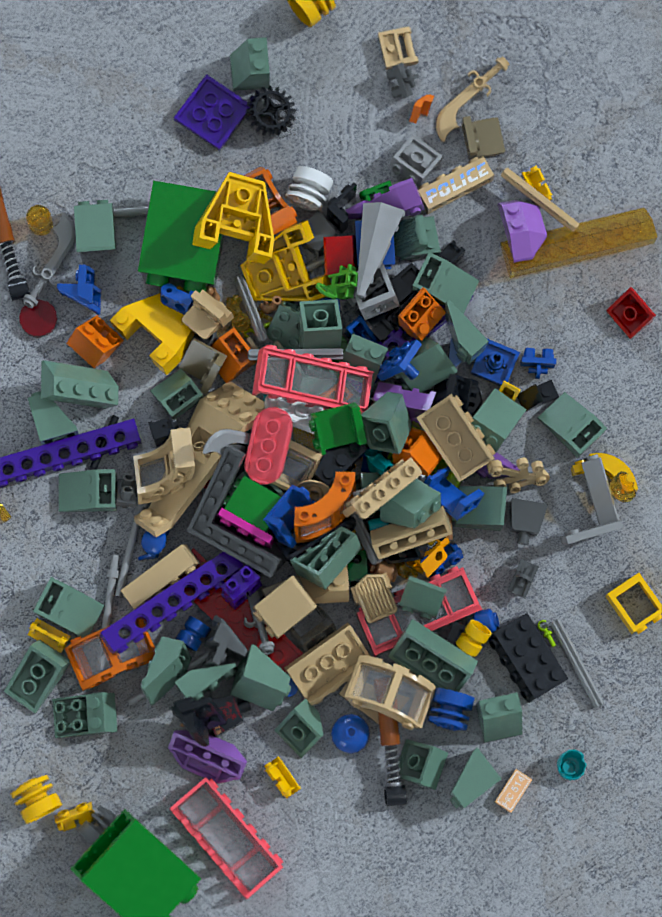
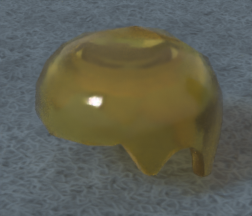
(621, 488)

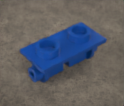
(454, 556)

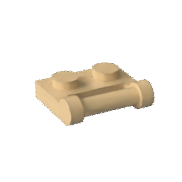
(391, 47)

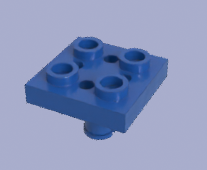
(497, 356)
(400, 361)

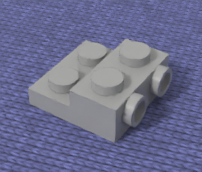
(415, 160)

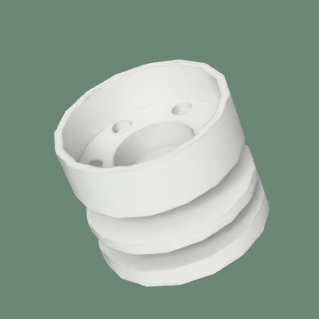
(309, 189)

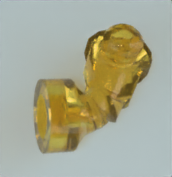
(241, 320)

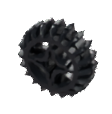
(285, 105)

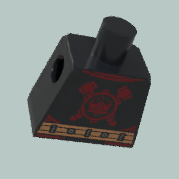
(232, 711)

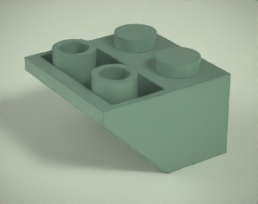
(177, 394)

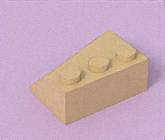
(336, 592)

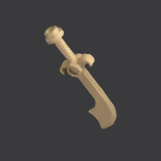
(446, 119)

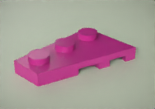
(246, 528)

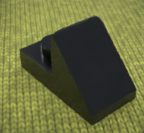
(537, 395)

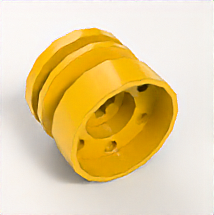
(309, 10)
(36, 799)

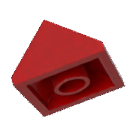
(339, 252)
(631, 313)

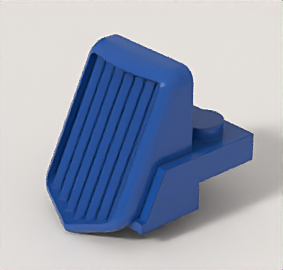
(85, 291)

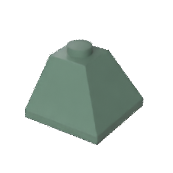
(301, 728)

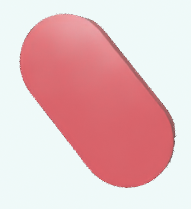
(268, 445)

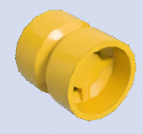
(475, 636)

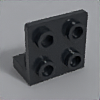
(335, 210)

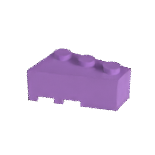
(415, 401)

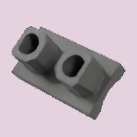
(404, 78)
(126, 491)
(523, 578)

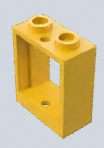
(612, 598)

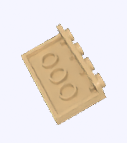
(456, 437)
(386, 487)
(327, 664)

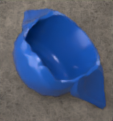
(152, 545)

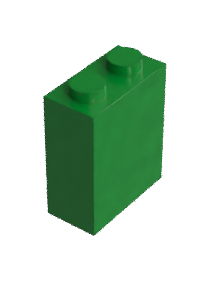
(251, 502)

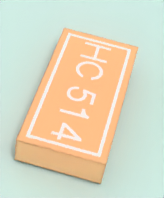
(513, 790)

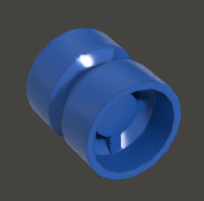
(193, 633)

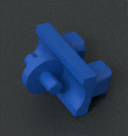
(541, 364)

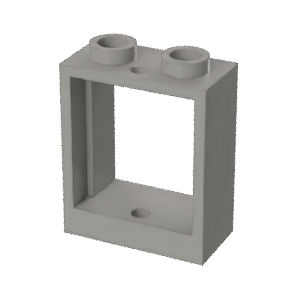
(387, 300)

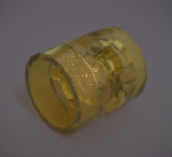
(39, 220)

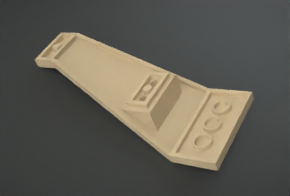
(222, 409)

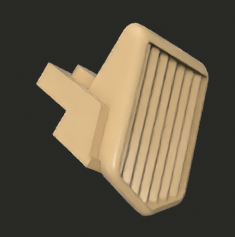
(206, 315)
(374, 597)

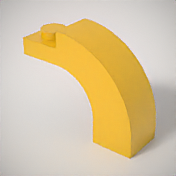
(611, 465)

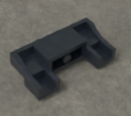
(402, 286)

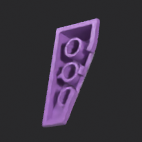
(401, 195)

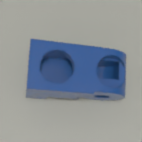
(176, 299)

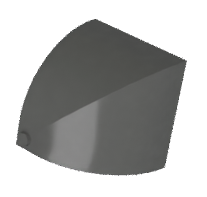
(207, 523)

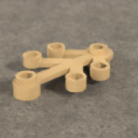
(538, 477)

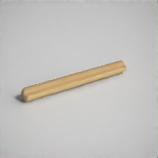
(539, 199)

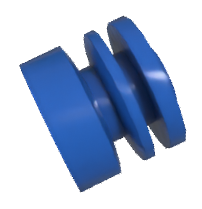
(451, 708)

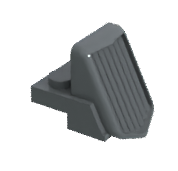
(222, 644)

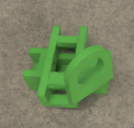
(343, 290)

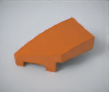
(421, 106)

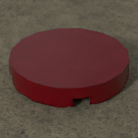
(38, 320)

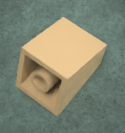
(284, 607)

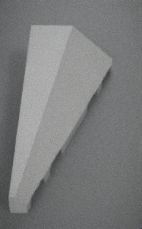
(377, 229)

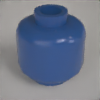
(487, 618)

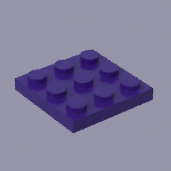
(212, 112)

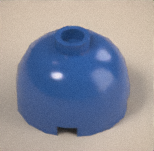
(350, 733)

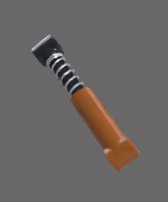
(17, 284)
(394, 792)

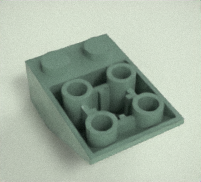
(445, 282)
(572, 424)
(88, 491)
(68, 608)
(167, 666)
(199, 681)
(85, 715)

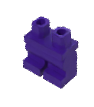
(242, 583)

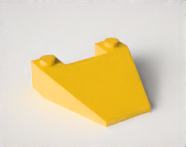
(241, 212)
(284, 272)
(162, 324)

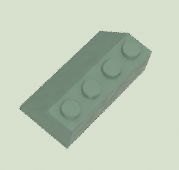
(78, 385)
(432, 657)

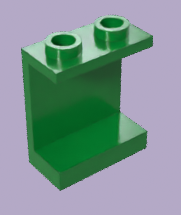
(337, 427)

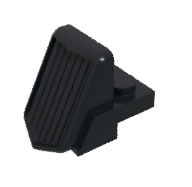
(464, 388)
(199, 717)

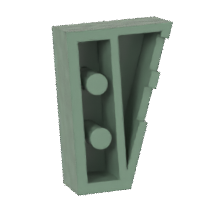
(328, 558)

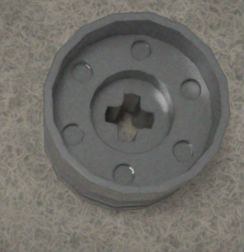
(92, 832)

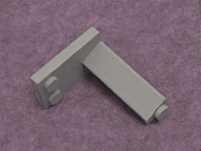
(602, 502)

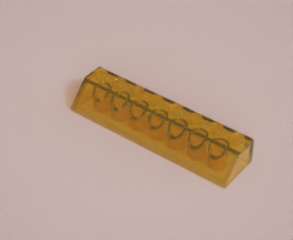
(588, 241)

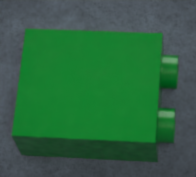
(169, 238)
(135, 871)

